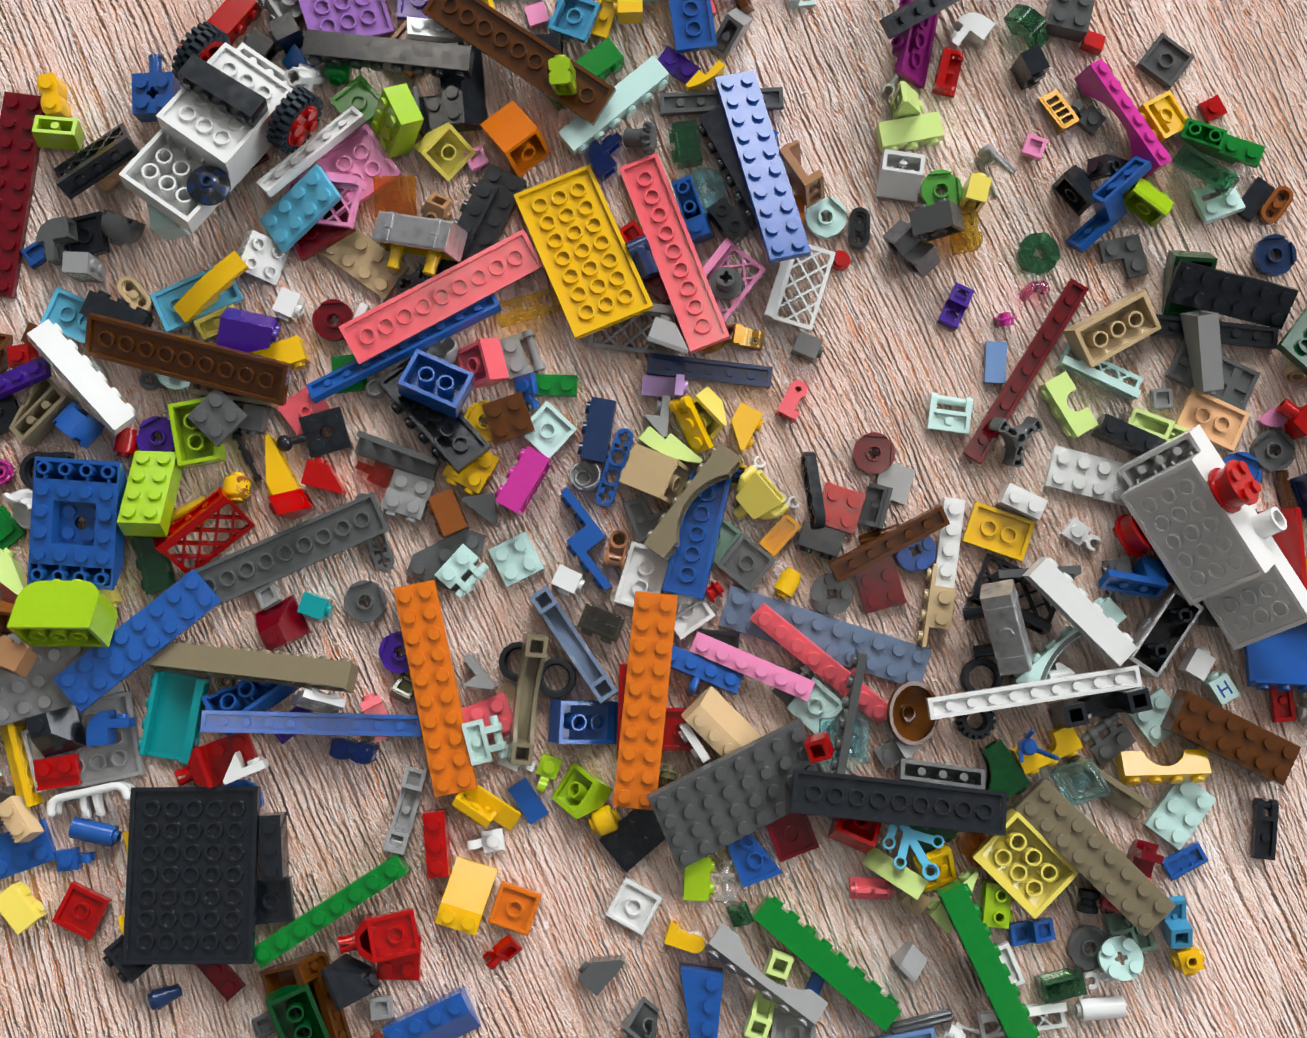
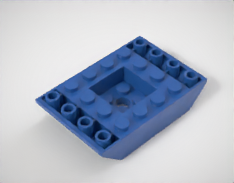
(60, 496)

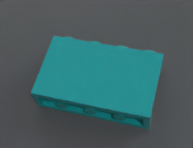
(173, 716)

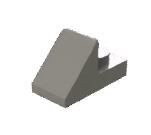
(660, 423)
(481, 678)
(893, 751)

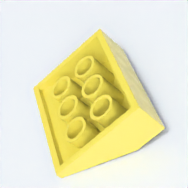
(1025, 864)

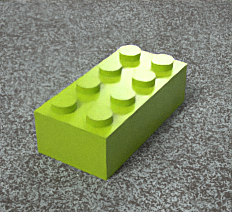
(150, 494)

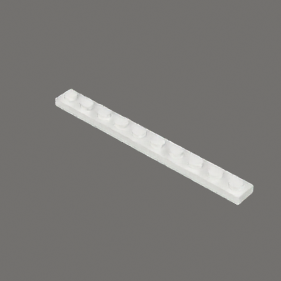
(1034, 692)

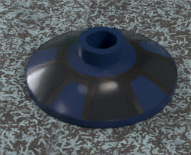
(210, 193)

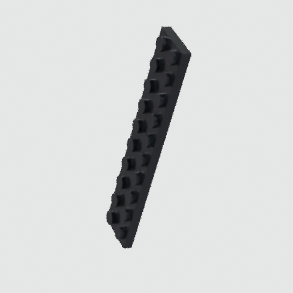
(898, 802)

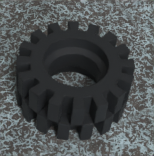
(976, 733)

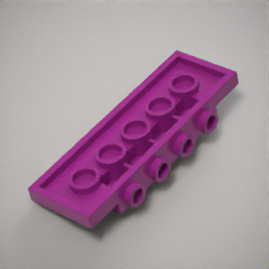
(914, 50)

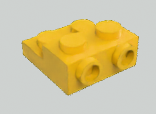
(1163, 116)
(475, 476)

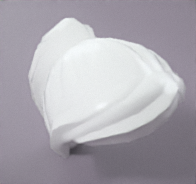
(21, 506)

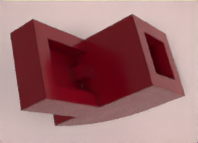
(1144, 855)

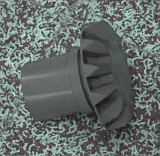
(643, 137)
(726, 283)

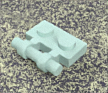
(457, 566)
(477, 741)

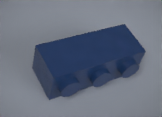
(597, 430)

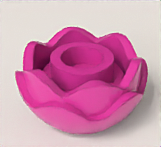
(8, 472)

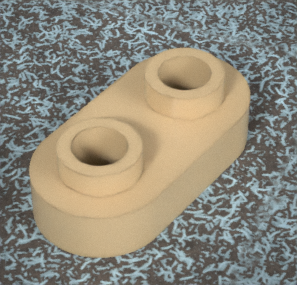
(136, 295)

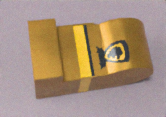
(744, 337)

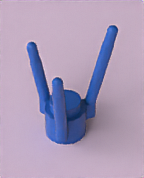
(1029, 747)

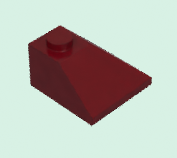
(281, 624)

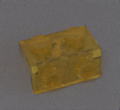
(971, 238)

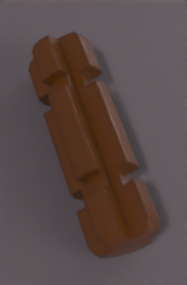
(1284, 489)

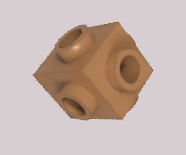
(437, 207)

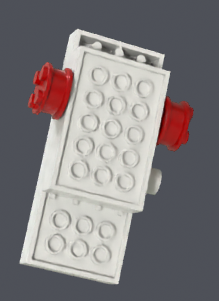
(1211, 537)

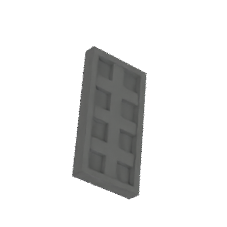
(1237, 378)

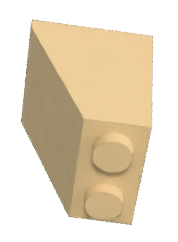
(654, 474)

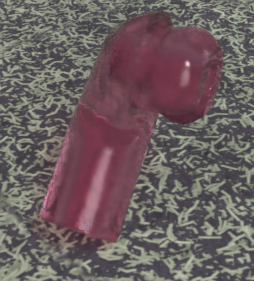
(1034, 286)

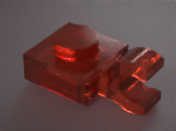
(378, 474)

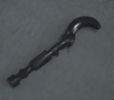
(246, 454)

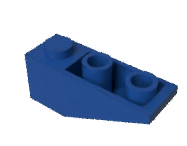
(692, 210)

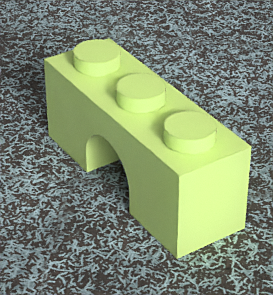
(1074, 422)

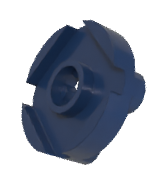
(1265, 264)

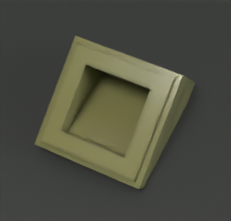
(402, 689)

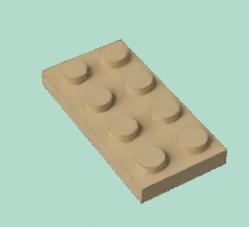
(365, 263)

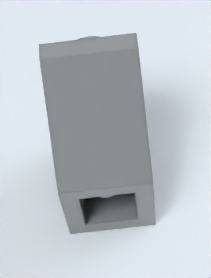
(909, 961)

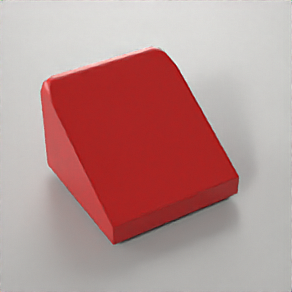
(1093, 43)

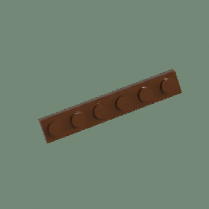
(889, 543)

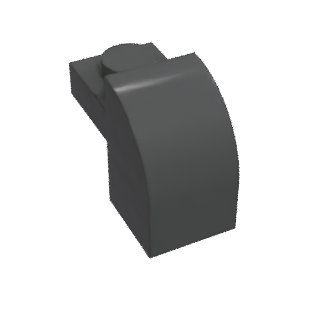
(54, 235)

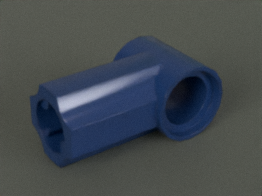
(641, 254)

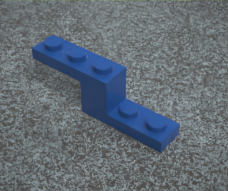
(1109, 204)
(585, 539)
(1147, 580)

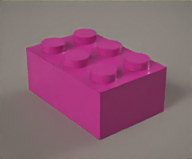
(523, 480)

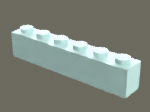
(629, 94)

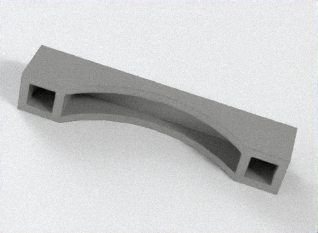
(801, 1004)

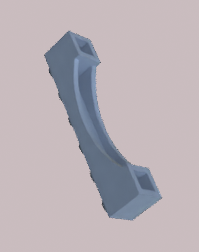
(573, 644)

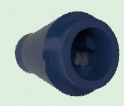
(163, 996)

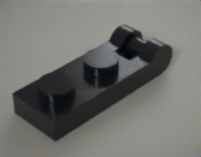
(1264, 829)

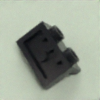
(114, 957)

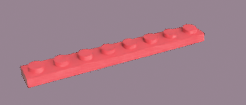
(817, 659)

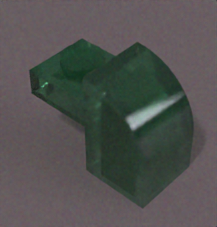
(1027, 23)

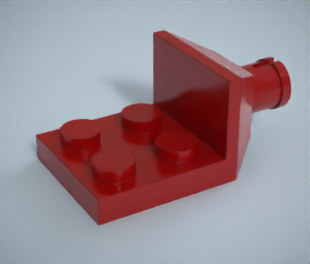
(1296, 418)
(211, 761)
(383, 936)

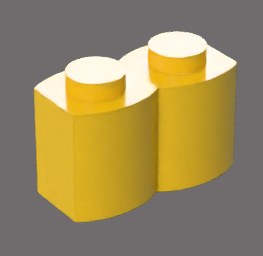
(53, 95)

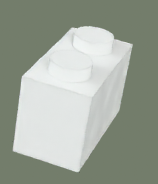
(1021, 502)

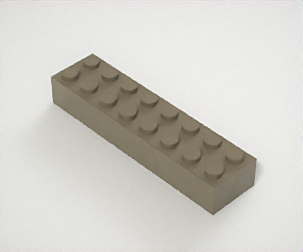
(1094, 856)

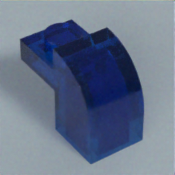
(599, 156)

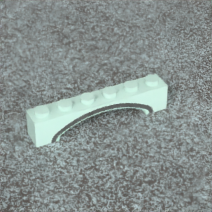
(1042, 662)

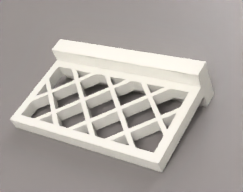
(780, 285)

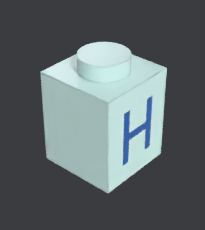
(1220, 688)

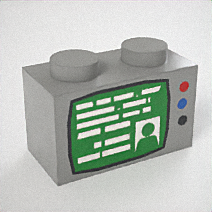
(83, 267)

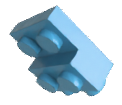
(574, 19)

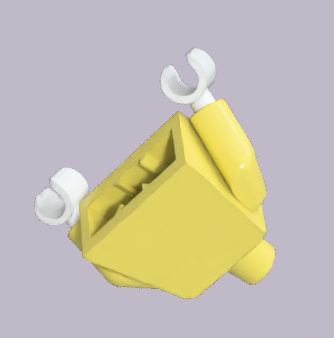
(759, 495)

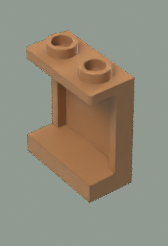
(808, 187)

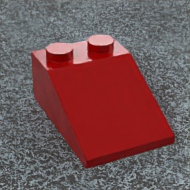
(854, 833)

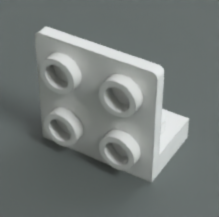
(262, 256)

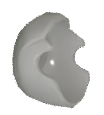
(445, 350)
(584, 476)

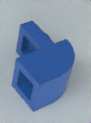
(103, 725)

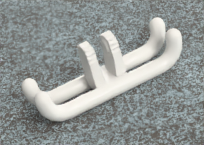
(54, 805)

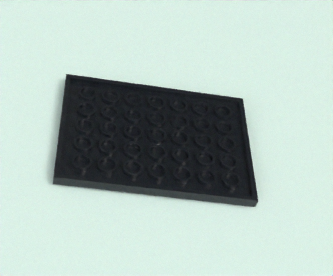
(191, 875)

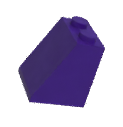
(247, 330)

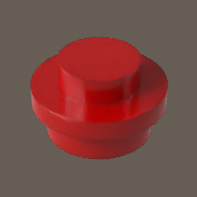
(841, 261)

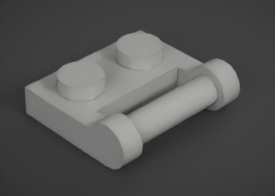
(515, 357)

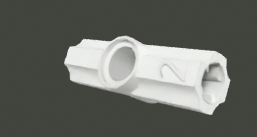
(304, 76)

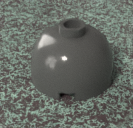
(121, 228)

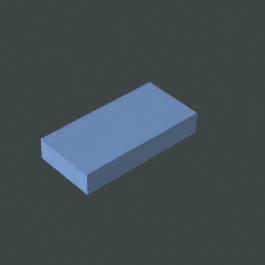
(995, 362)

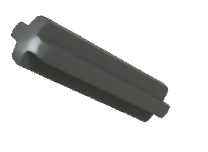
(921, 1021)

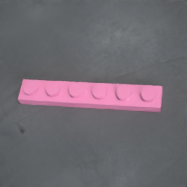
(752, 666)

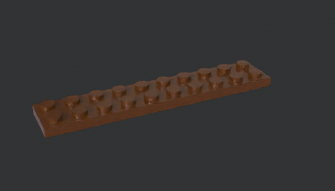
(519, 52)
(187, 359)

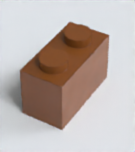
(448, 513)

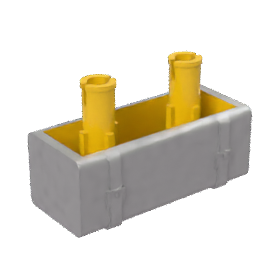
(420, 237)

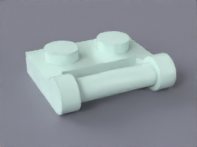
(1216, 207)
(949, 420)

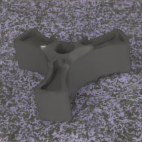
(1015, 437)

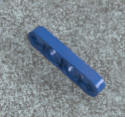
(610, 466)

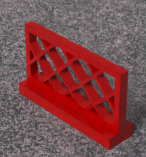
(197, 516)

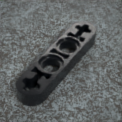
(813, 490)

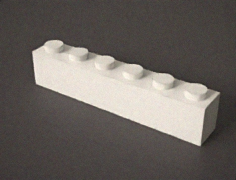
(81, 377)
(1080, 611)

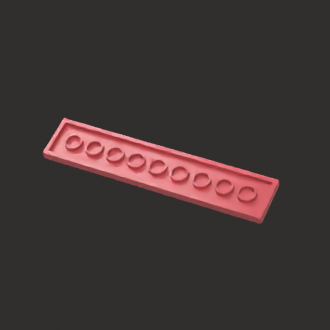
(674, 253)
(441, 297)

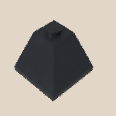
(1075, 189)
(56, 731)
(349, 980)

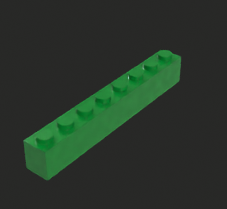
(330, 909)
(985, 961)
(826, 962)

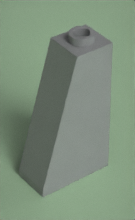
(1204, 349)

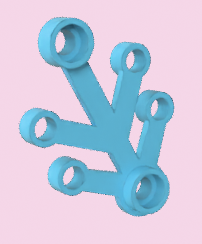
(910, 838)

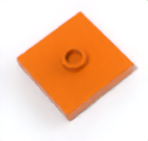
(515, 908)

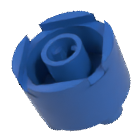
(78, 425)

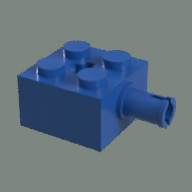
(152, 90)

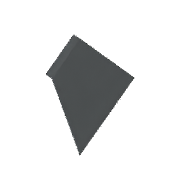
(641, 1020)

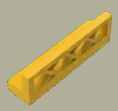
(19, 763)

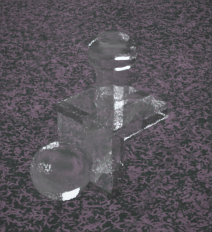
(725, 884)

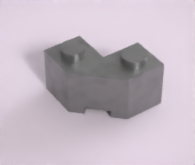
(919, 255)

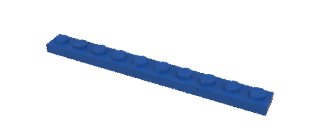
(354, 373)
(309, 723)

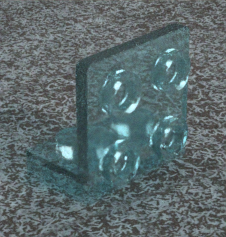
(859, 740)

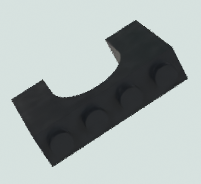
(1077, 710)

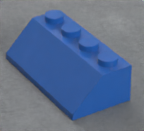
(441, 1018)

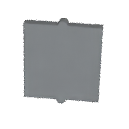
(899, 479)

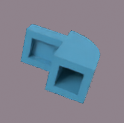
(1175, 926)

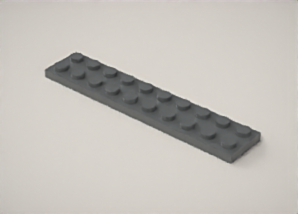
(295, 548)

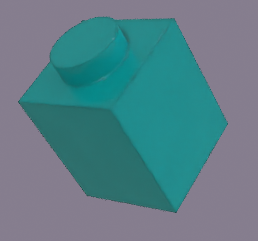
(315, 606)

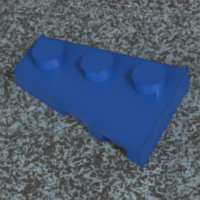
(752, 861)

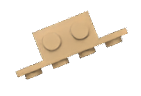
(937, 607)

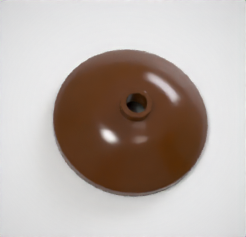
(909, 713)

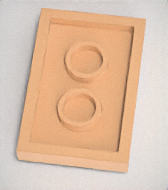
(1218, 419)

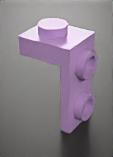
(659, 385)

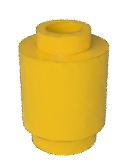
(787, 583)

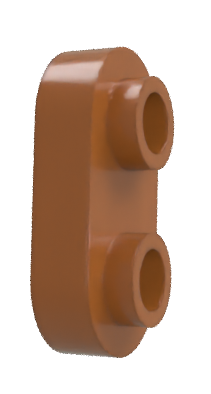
(1274, 206)

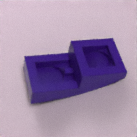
(955, 306)

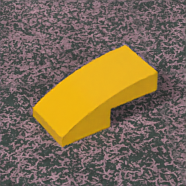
(701, 81)

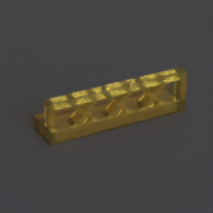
(537, 311)

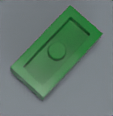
(557, 385)

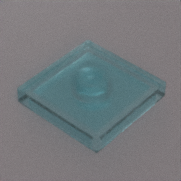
(1081, 781)

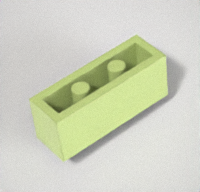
(910, 132)

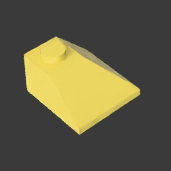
(444, 150)
(710, 410)

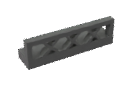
(397, 455)

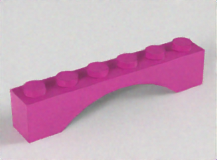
(1100, 83)

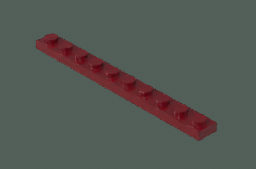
(1026, 368)

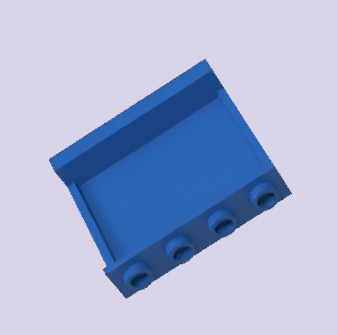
(1278, 661)

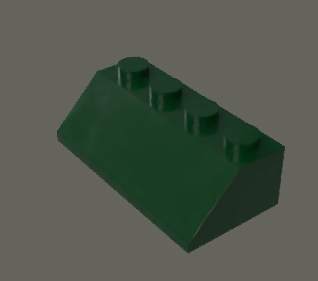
(296, 1012)

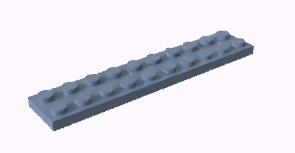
(886, 655)

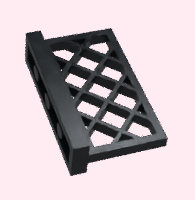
(94, 162)
(1031, 620)

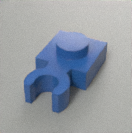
(528, 386)

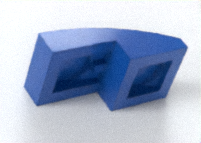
(1030, 931)

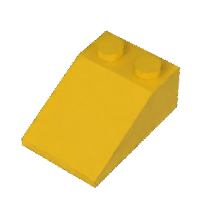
(466, 896)

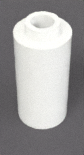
(1100, 1008)

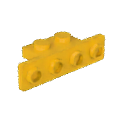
(485, 807)

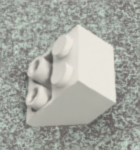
(900, 175)

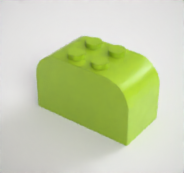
(63, 615)

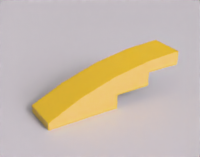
(210, 286)

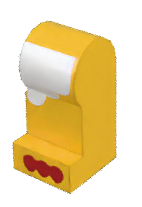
(683, 939)

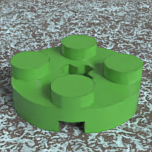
(940, 178)

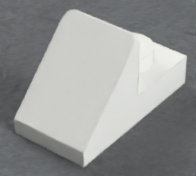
(238, 768)

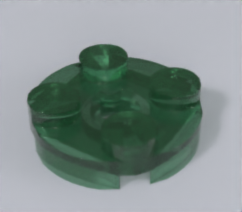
(1042, 242)

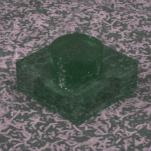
(740, 914)

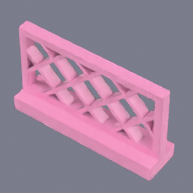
(346, 184)
(717, 261)

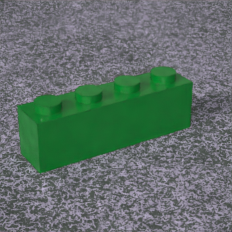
(600, 61)

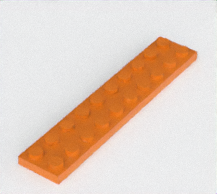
(435, 687)
(645, 699)

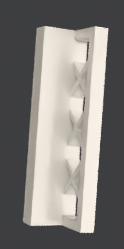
(1035, 1009)

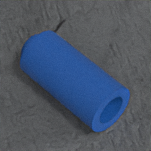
(94, 832)

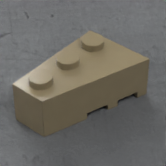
(43, 405)

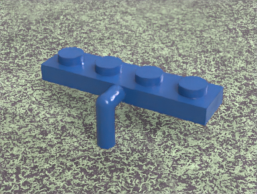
(705, 671)

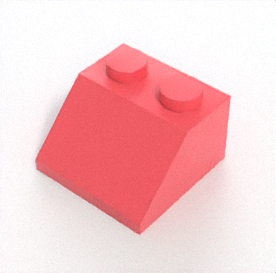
(485, 361)

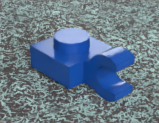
(71, 859)

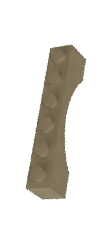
(719, 467)
(525, 703)

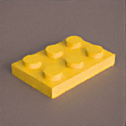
(998, 531)

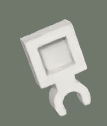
(1077, 532)

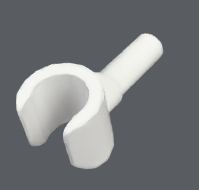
(891, 85)

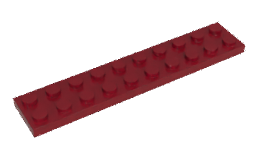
(17, 178)

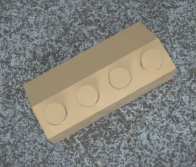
(1113, 328)
(719, 723)

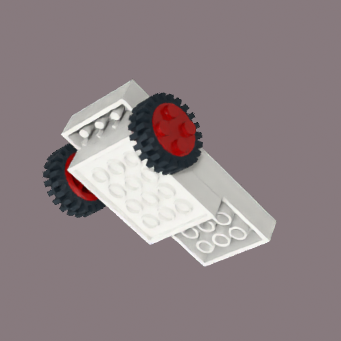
(202, 135)

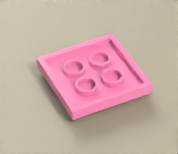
(359, 156)

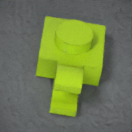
(548, 769)

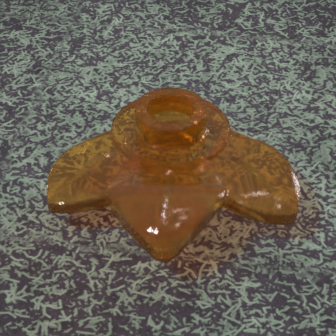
(969, 845)

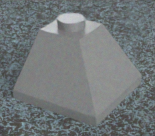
(666, 334)

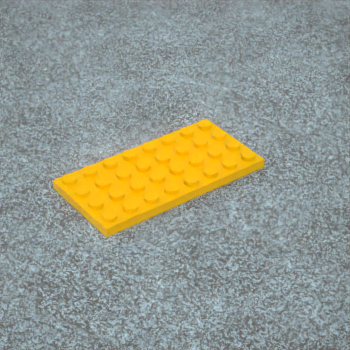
(583, 252)

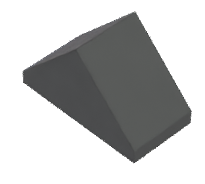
(484, 505)

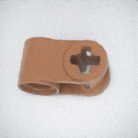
(616, 551)

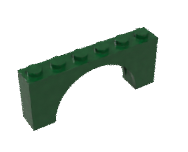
(1001, 775)

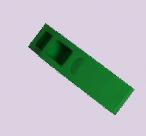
(1220, 145)

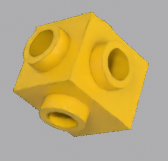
(1187, 960)

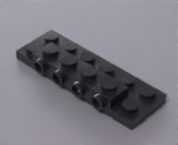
(486, 211)
(449, 437)

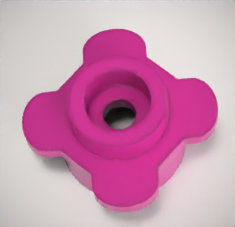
(1005, 319)

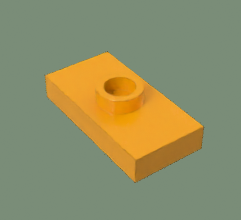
(779, 535)

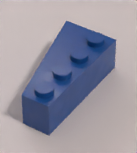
(247, 697)
(702, 998)

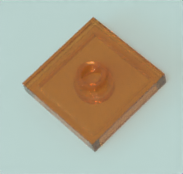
(395, 194)

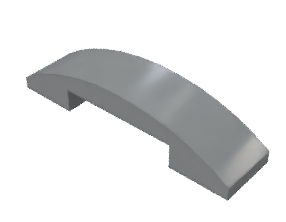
(406, 810)

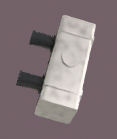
(1005, 627)
(1162, 632)

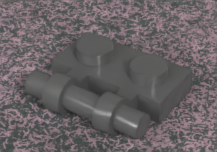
(1112, 743)

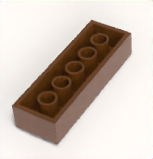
(1230, 737)

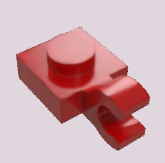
(504, 950)

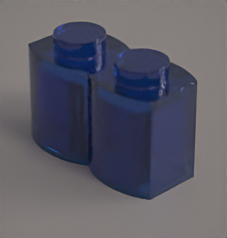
(358, 751)

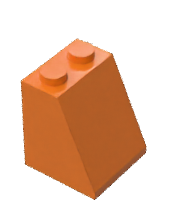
(516, 138)

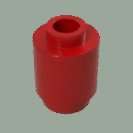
(125, 443)

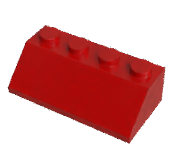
(1292, 542)

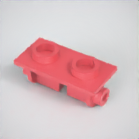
(870, 888)

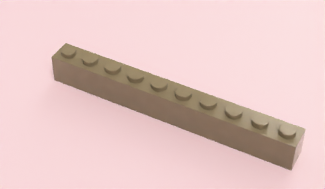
(257, 666)

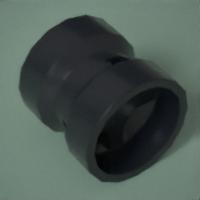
(1087, 902)

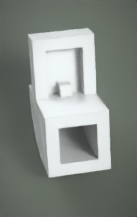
(972, 27)

